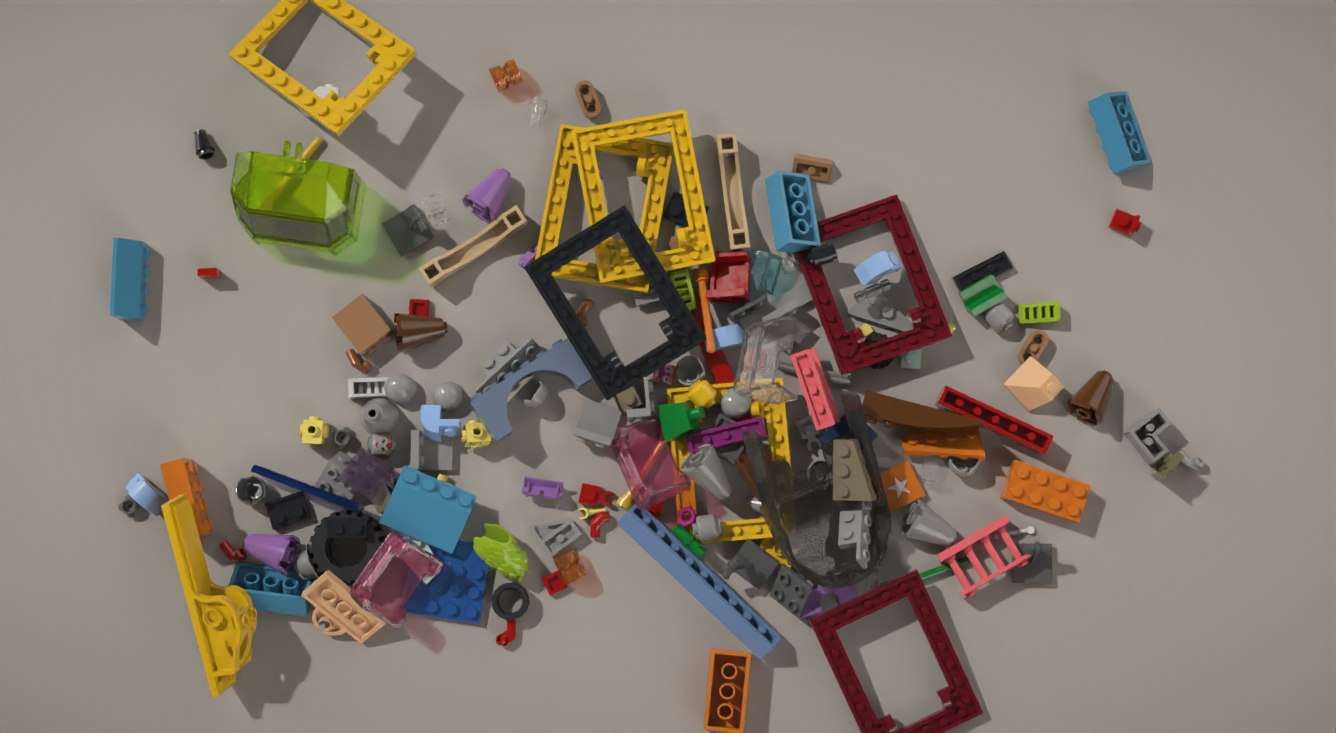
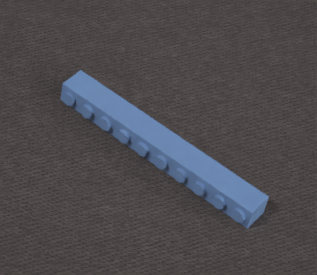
(699, 581)

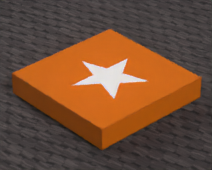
(901, 486)

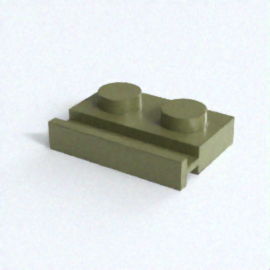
(1167, 464)

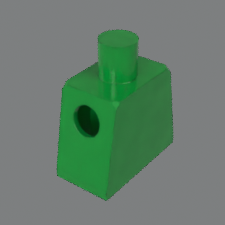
(679, 419)

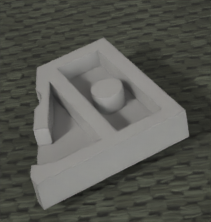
(555, 535)

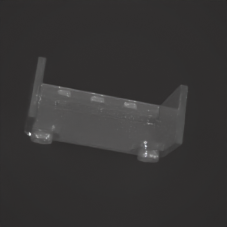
(760, 359)

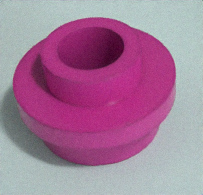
(681, 516)

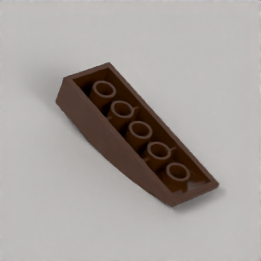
(914, 416)

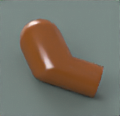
(583, 308)
(356, 363)

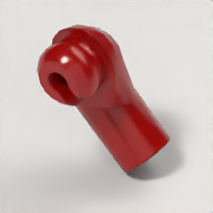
(508, 635)

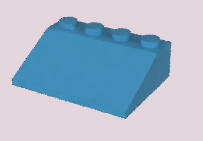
(428, 509)

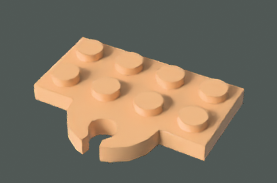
(337, 607)

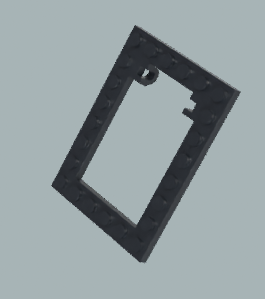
(609, 371)

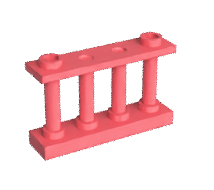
(815, 388)
(983, 537)

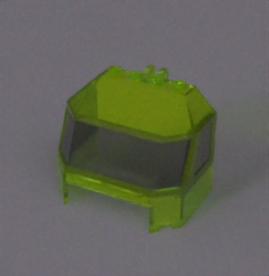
(297, 200)

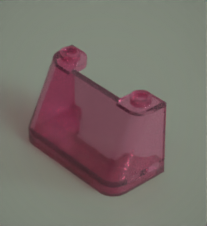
(648, 463)
(393, 578)

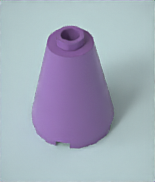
(489, 195)
(273, 550)

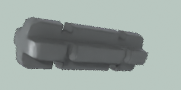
(872, 291)

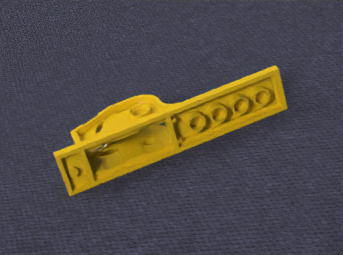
(217, 612)

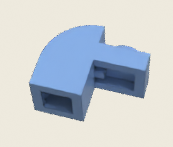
(876, 267)
(727, 337)
(435, 425)
(146, 494)

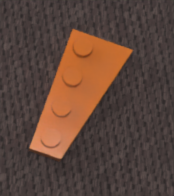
(944, 444)

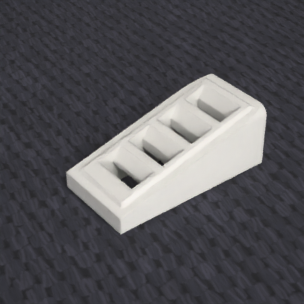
(351, 390)

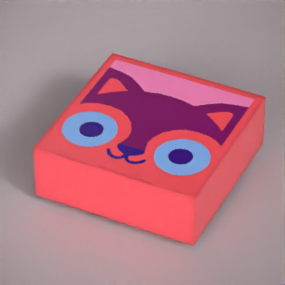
(664, 375)

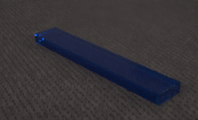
(307, 488)

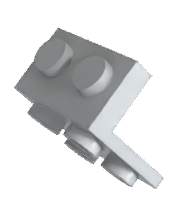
(642, 414)
(597, 424)
(330, 476)

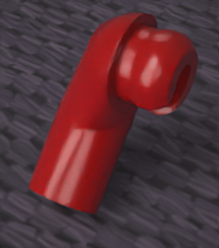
(597, 521)
(231, 553)

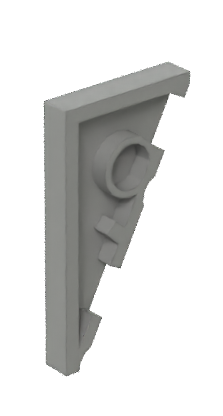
(881, 311)

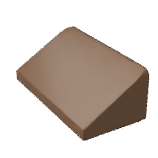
(817, 168)

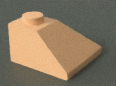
(1033, 384)

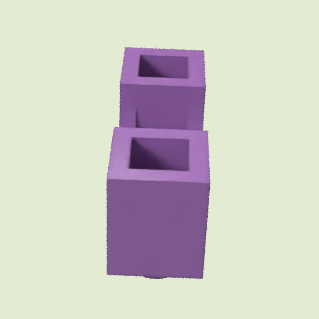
(842, 595)

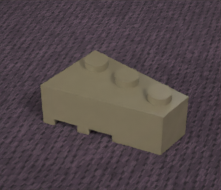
(850, 472)

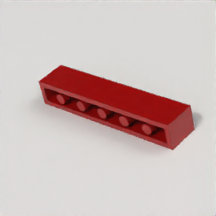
(995, 420)

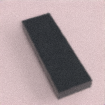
(995, 265)

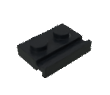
(676, 211)
(288, 510)

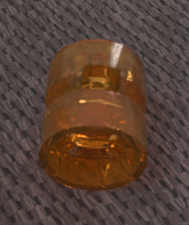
(506, 75)
(570, 567)

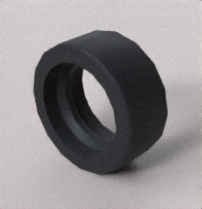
(508, 586)

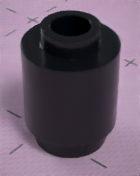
(822, 255)

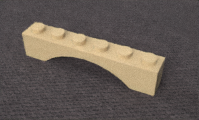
(732, 192)
(457, 258)

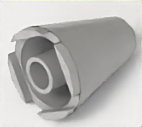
(385, 419)
(707, 471)
(927, 526)

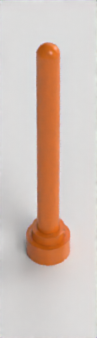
(701, 277)

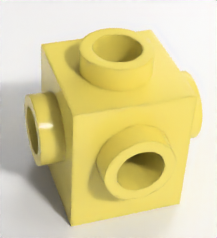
(475, 435)
(318, 436)

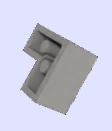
(1144, 435)

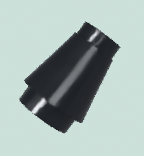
(203, 145)

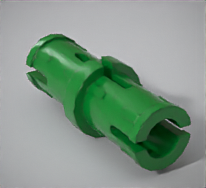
(689, 540)

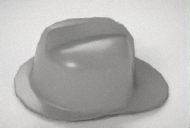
(304, 565)

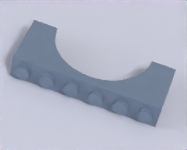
(558, 361)

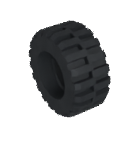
(321, 547)

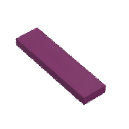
(725, 434)

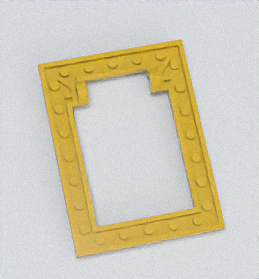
(330, 111)
(653, 163)
(693, 241)
(778, 440)

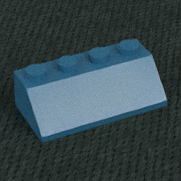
(1119, 132)
(792, 211)
(129, 279)
(272, 589)

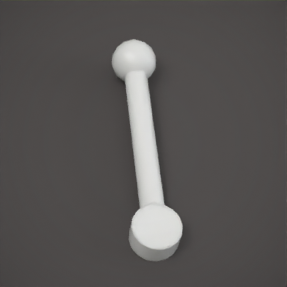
(1029, 530)

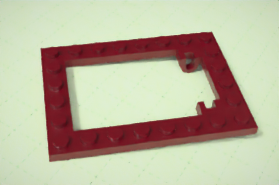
(927, 320)
(957, 698)

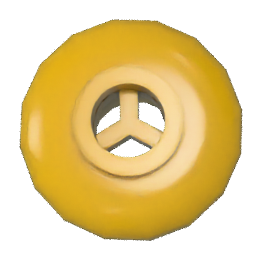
(702, 393)

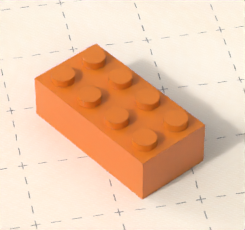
(181, 478)
(1045, 491)
(727, 690)

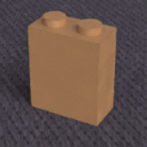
(363, 325)

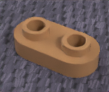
(588, 100)
(1031, 348)

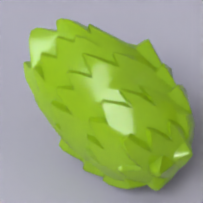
(501, 552)

